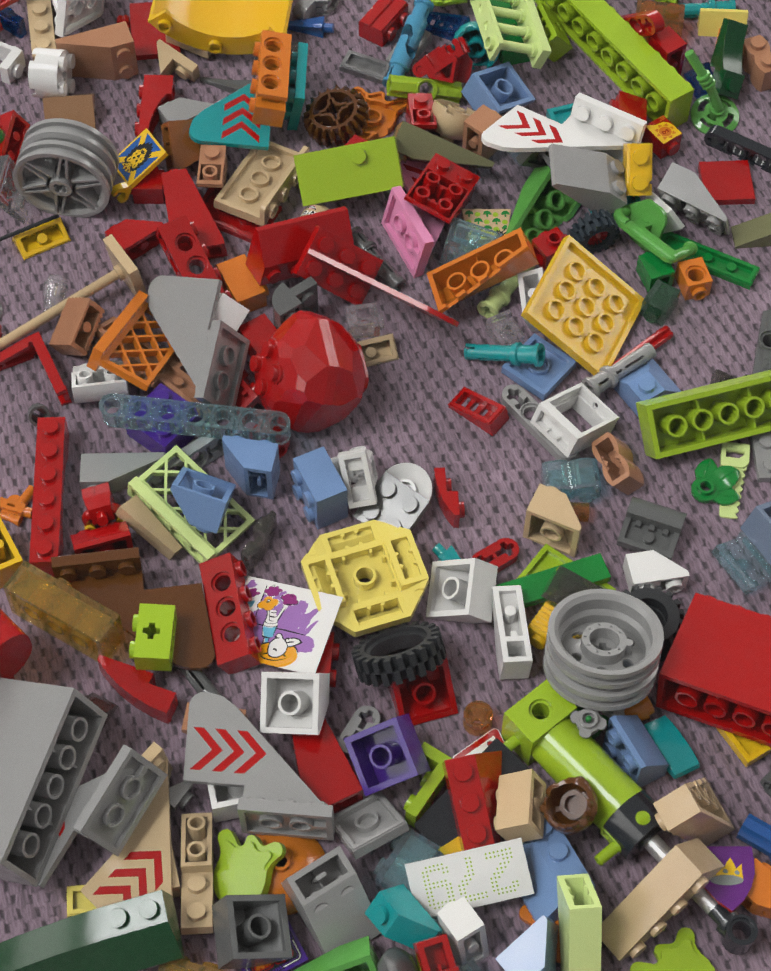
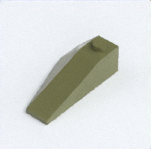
(420, 146)

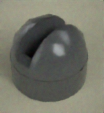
(33, 417)

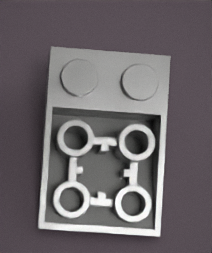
(687, 194)
(331, 901)

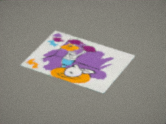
(290, 624)

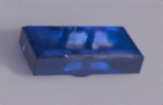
(13, 22)

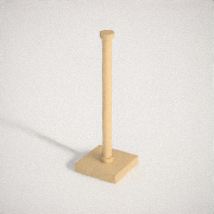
(123, 270)

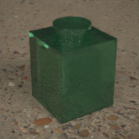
(659, 303)

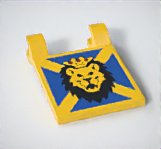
(137, 162)

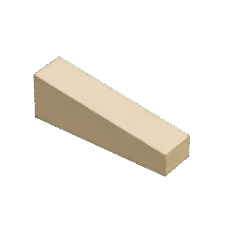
(148, 526)

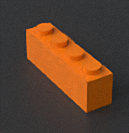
(481, 269)

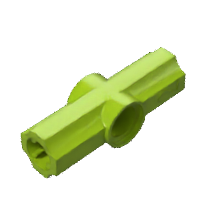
(402, 85)

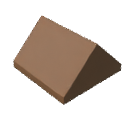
(73, 107)

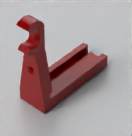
(24, 351)

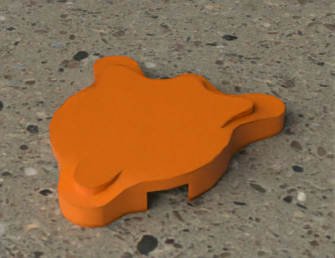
(382, 114)

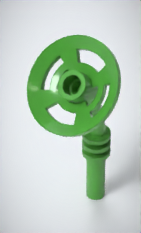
(716, 110)

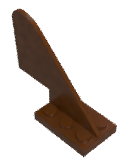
(118, 581)

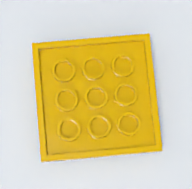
(583, 306)

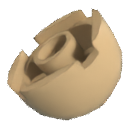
(450, 119)

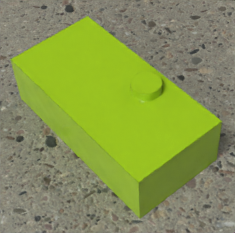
(349, 171)

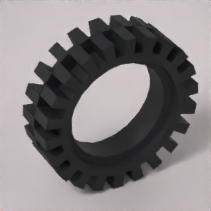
(399, 654)

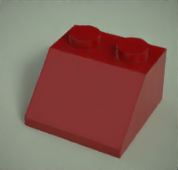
(105, 538)
(426, 697)

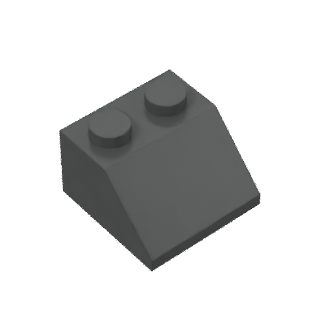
(251, 930)

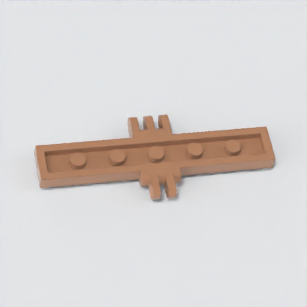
(170, 376)

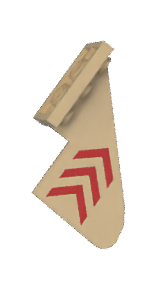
(147, 855)

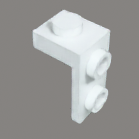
(12, 64)

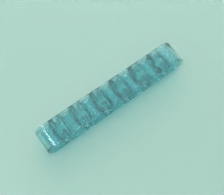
(185, 410)

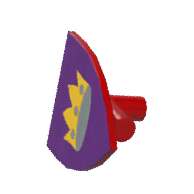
(735, 879)

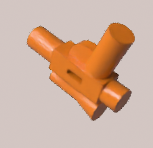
(16, 507)

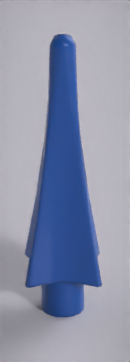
(312, 26)

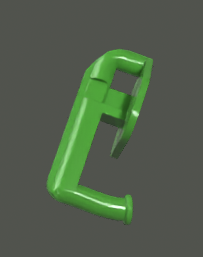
(645, 225)

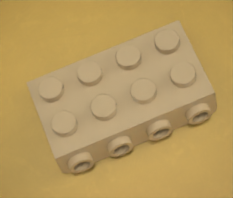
(260, 184)

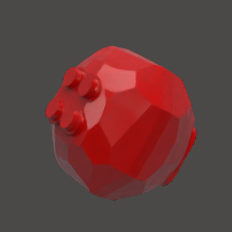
(310, 372)

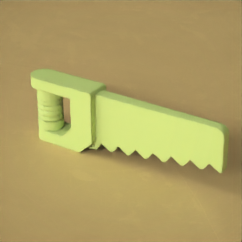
(741, 464)

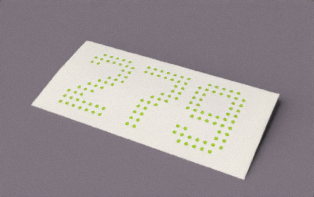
(478, 874)

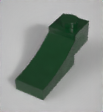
(728, 58)

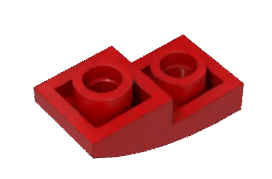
(448, 499)

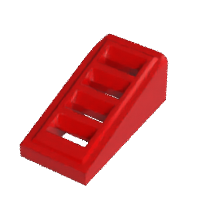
(491, 421)

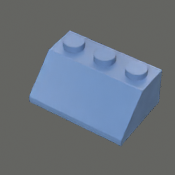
(547, 860)

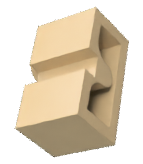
(518, 806)

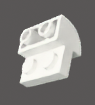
(93, 385)

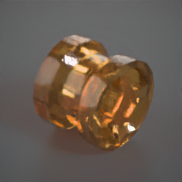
(480, 712)

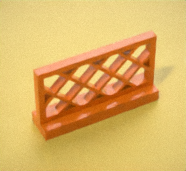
(112, 345)

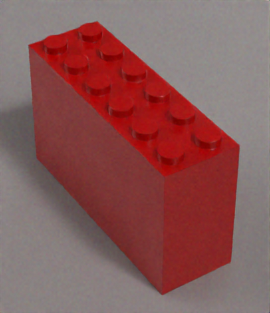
(720, 669)

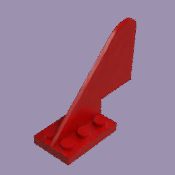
(350, 271)

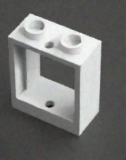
(561, 431)

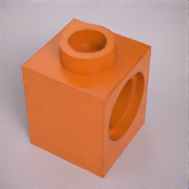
(693, 279)

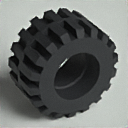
(666, 610)

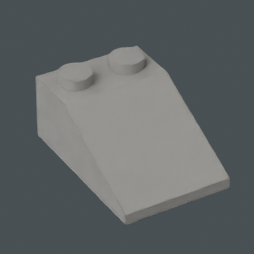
(588, 177)

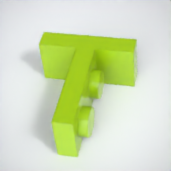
(430, 783)

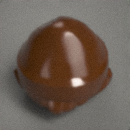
(570, 805)

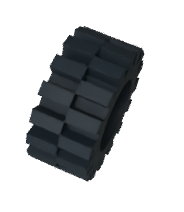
(595, 231)

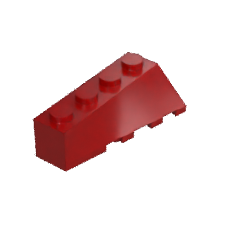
(472, 794)

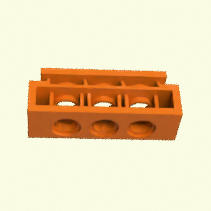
(271, 79)

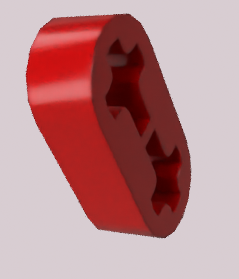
(494, 550)

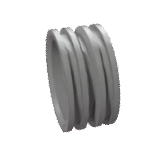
(66, 168)
(602, 665)

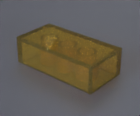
(64, 612)

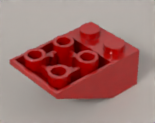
(443, 188)

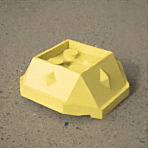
(371, 552)

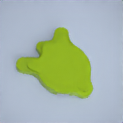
(245, 867)
(677, 956)

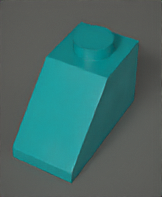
(401, 916)

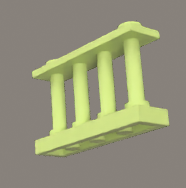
(528, 28)

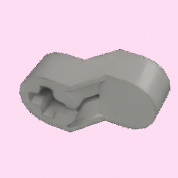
(309, 8)

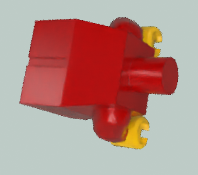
(99, 506)

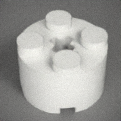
(51, 73)

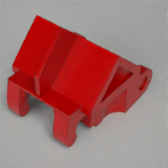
(446, 63)

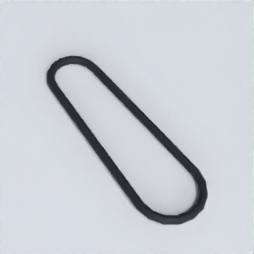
(29, 227)

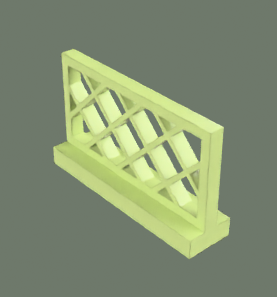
(169, 516)

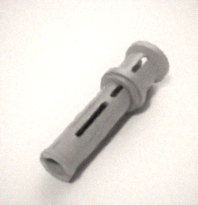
(609, 375)

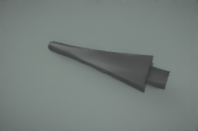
(227, 85)

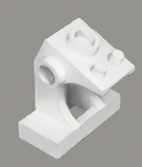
(359, 468)

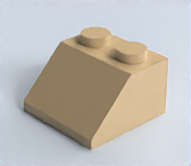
(552, 521)

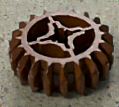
(321, 116)

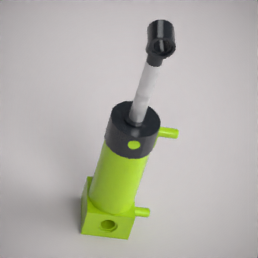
(542, 732)

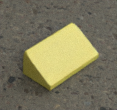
(711, 19)

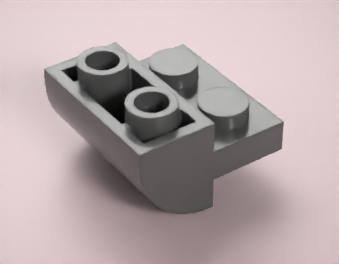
(289, 301)
(651, 528)

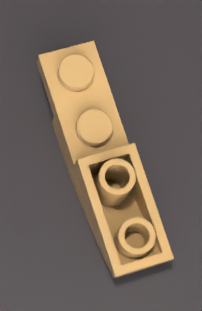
(197, 873)

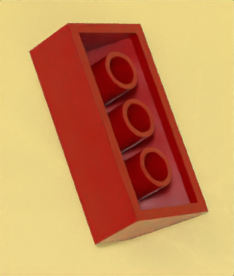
(279, 245)

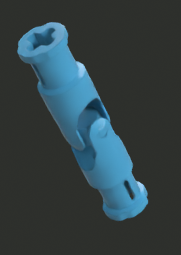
(409, 39)

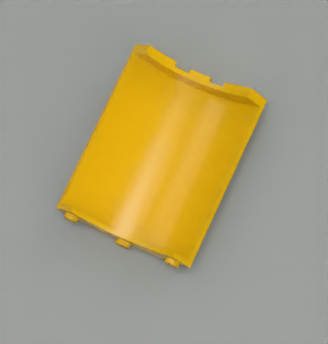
(220, 24)

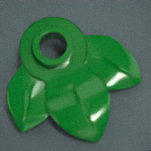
(719, 481)

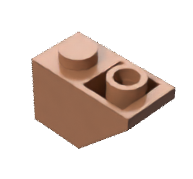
(212, 166)

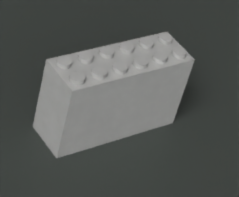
(43, 756)

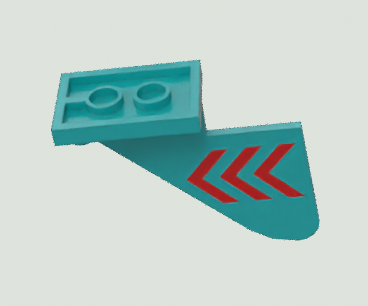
(231, 123)

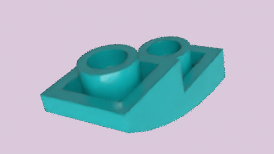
(672, 747)

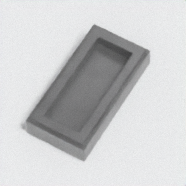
(364, 66)

